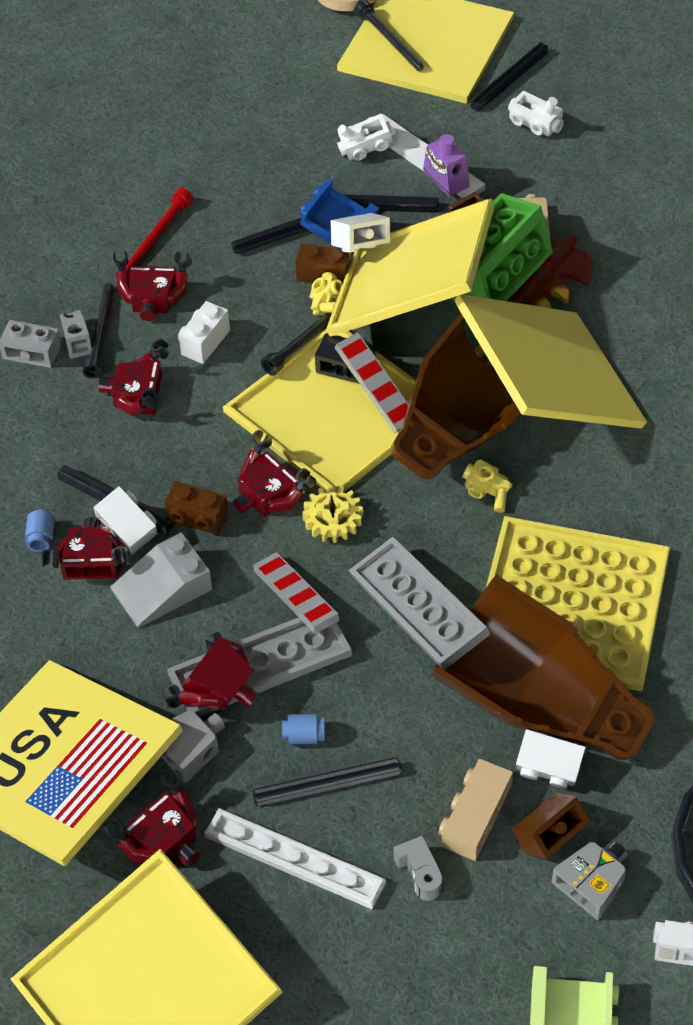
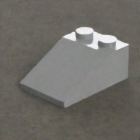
(162, 581)

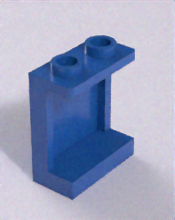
(328, 206)

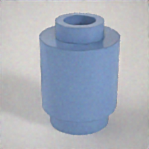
(39, 530)
(303, 729)

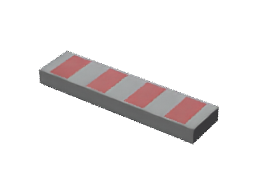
(374, 380)
(296, 593)

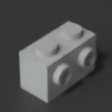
(30, 343)

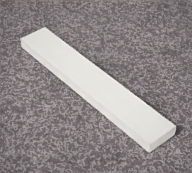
(414, 151)
(295, 858)

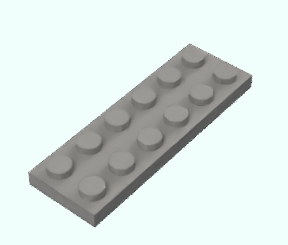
(419, 603)
(278, 656)

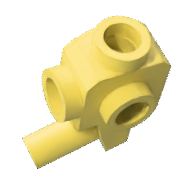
(325, 293)
(485, 479)

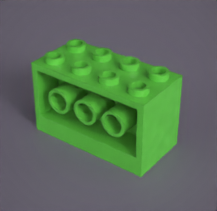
(512, 249)

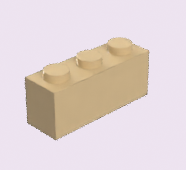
(475, 809)

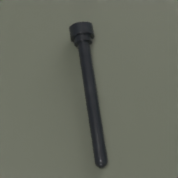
(365, 11)
(274, 362)
(93, 365)

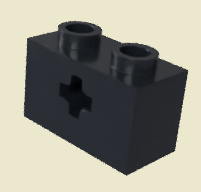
(330, 362)

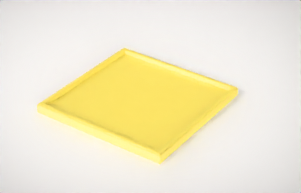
(446, 35)
(414, 269)
(549, 362)
(320, 418)
(147, 959)

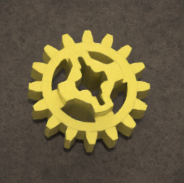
(346, 509)

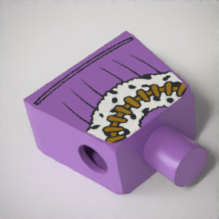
(447, 165)

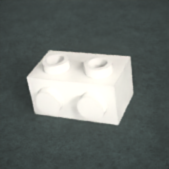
(360, 232)
(204, 332)
(126, 519)
(549, 759)

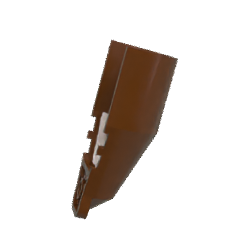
(452, 406)
(545, 677)

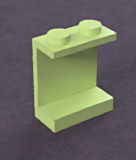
(572, 1001)

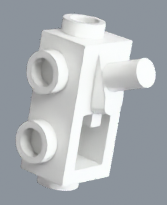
(537, 114)
(365, 137)

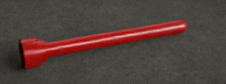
(180, 199)

